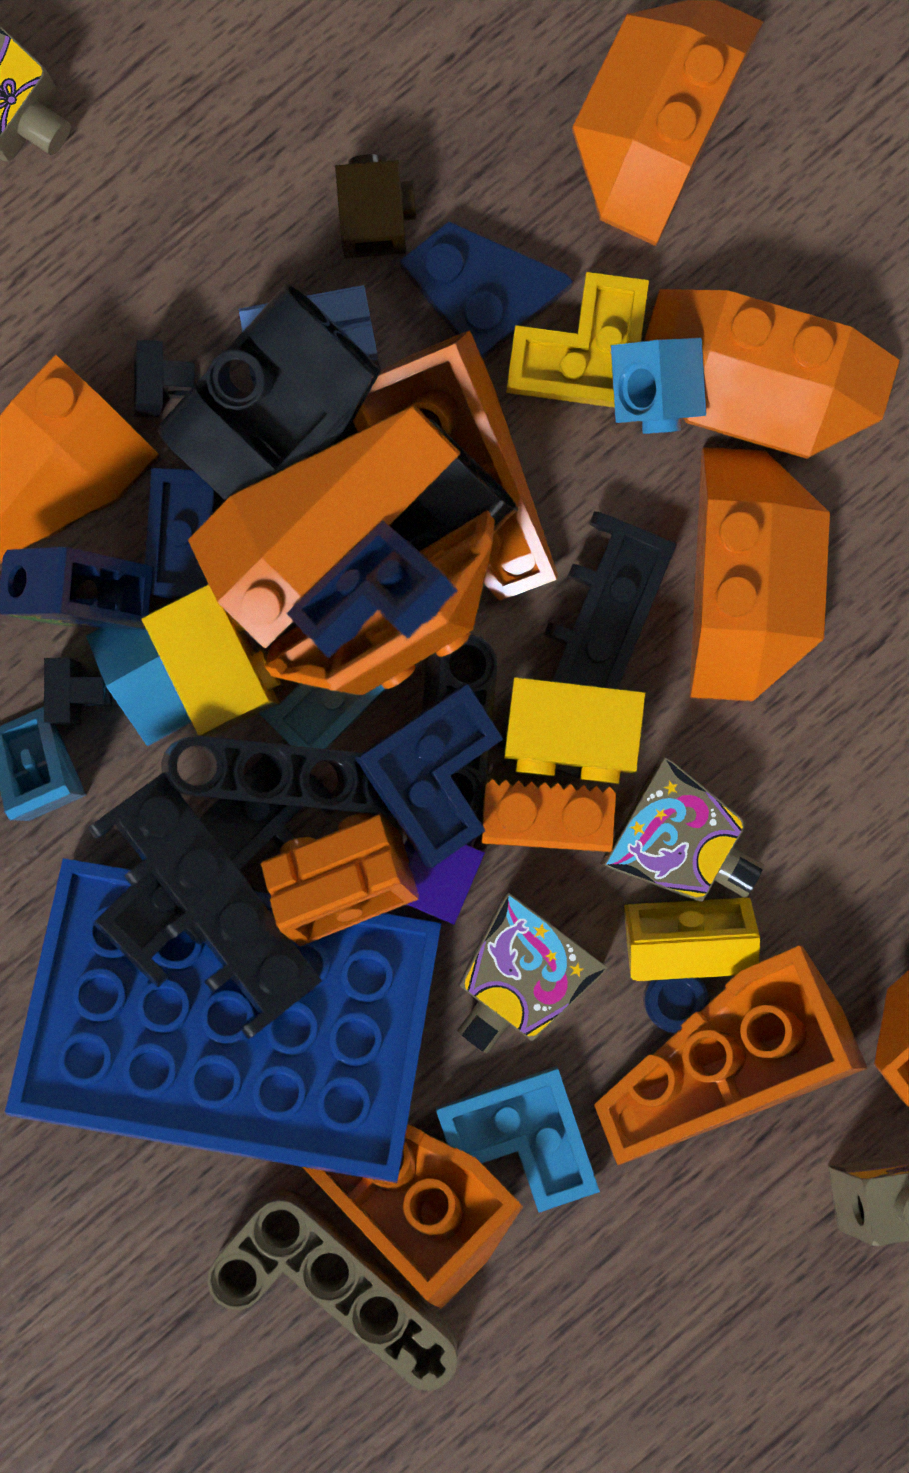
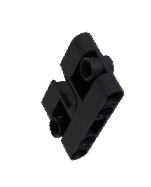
(302, 402)

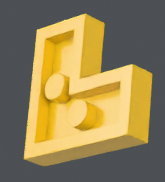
(580, 364)

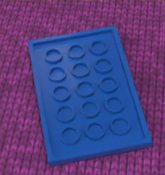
(173, 1067)

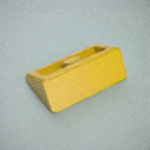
(691, 938)

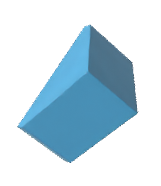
(138, 681)
(35, 768)

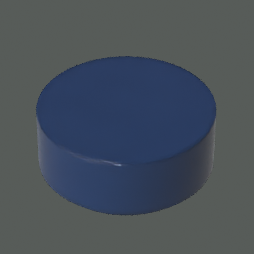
(674, 1001)

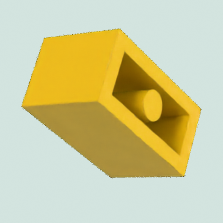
(211, 662)
(574, 728)

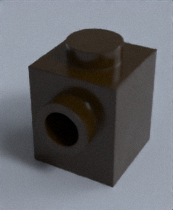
(373, 206)

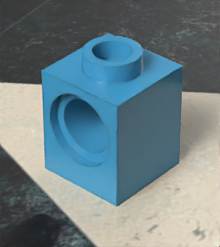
(658, 383)

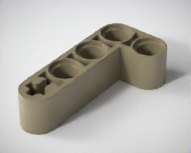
(340, 1298)

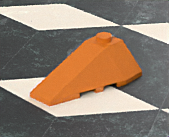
(456, 391)
(62, 456)
(298, 524)
(747, 1050)
(435, 1220)

